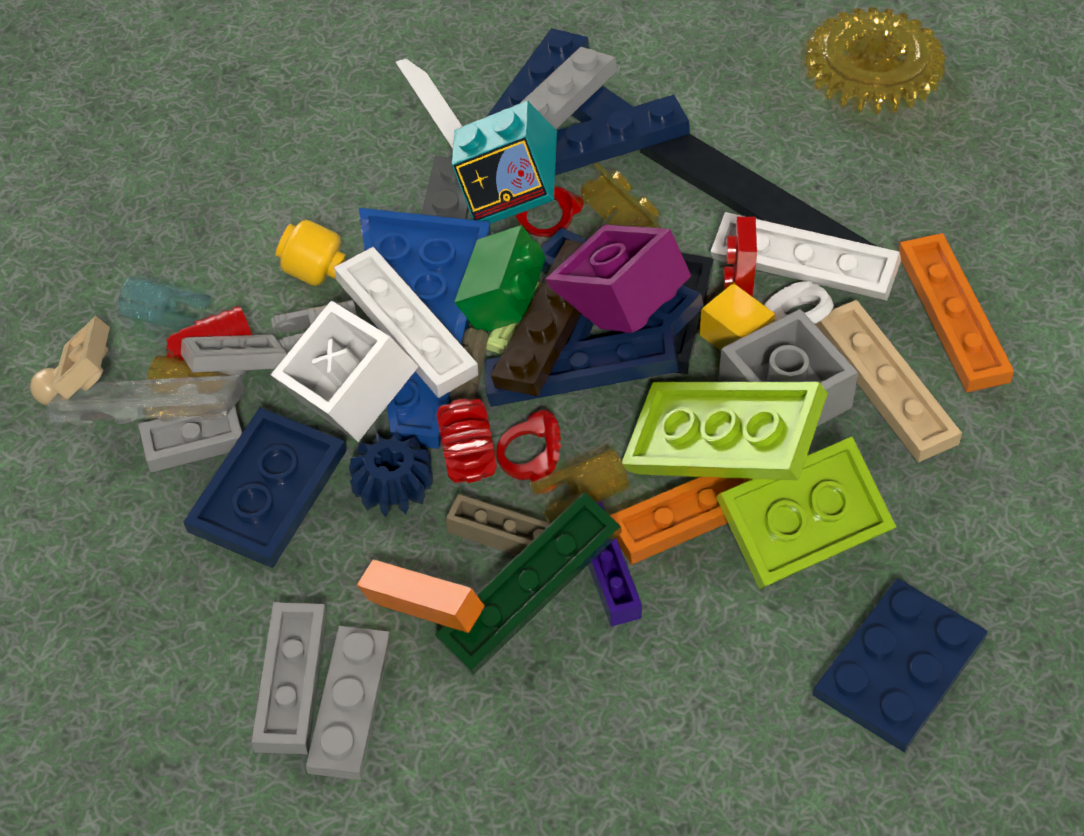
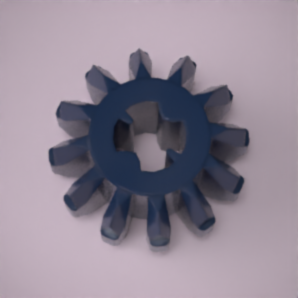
(390, 473)

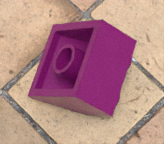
(621, 276)

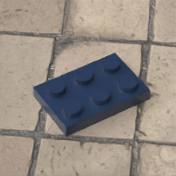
(265, 487)
(900, 664)

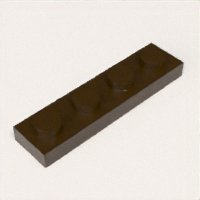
(538, 337)

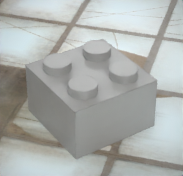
(792, 352)

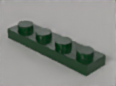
(532, 581)

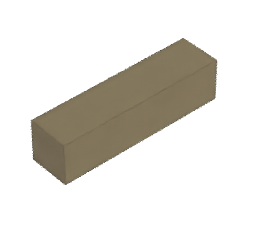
(492, 525)

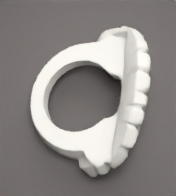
(799, 294)

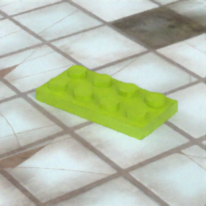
(726, 429)

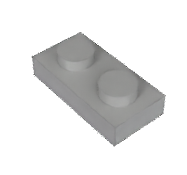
(188, 439)

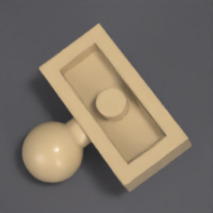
(77, 367)

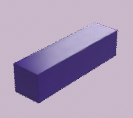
(615, 585)

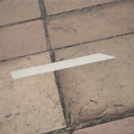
(431, 99)

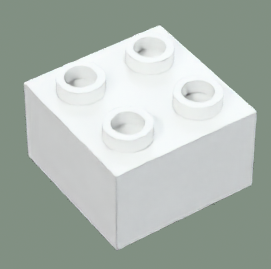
(345, 370)

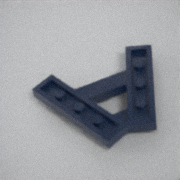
(607, 121)
(608, 358)

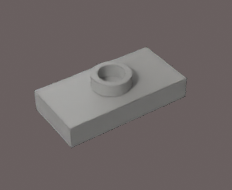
(232, 353)

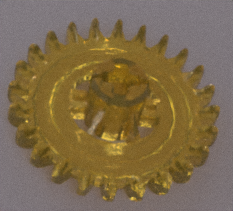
(873, 63)

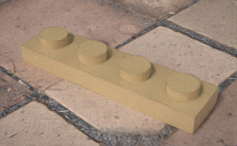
(890, 382)

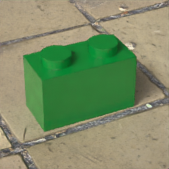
(500, 279)

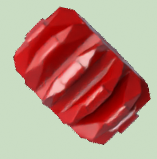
(466, 440)

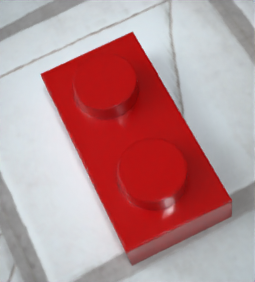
(742, 253)

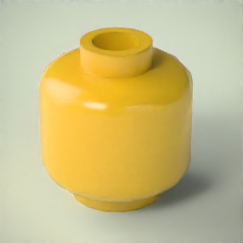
(310, 252)

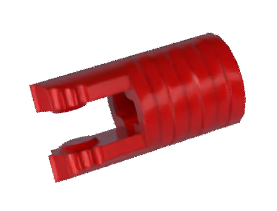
(223, 324)

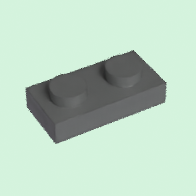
(443, 192)

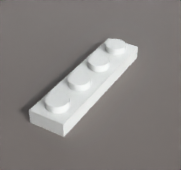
(817, 258)
(407, 321)

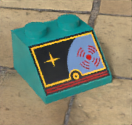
(506, 162)

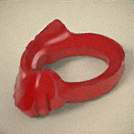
(569, 204)
(539, 424)

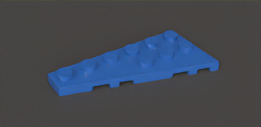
(432, 261)

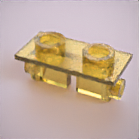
(612, 193)

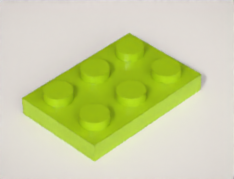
(806, 520)

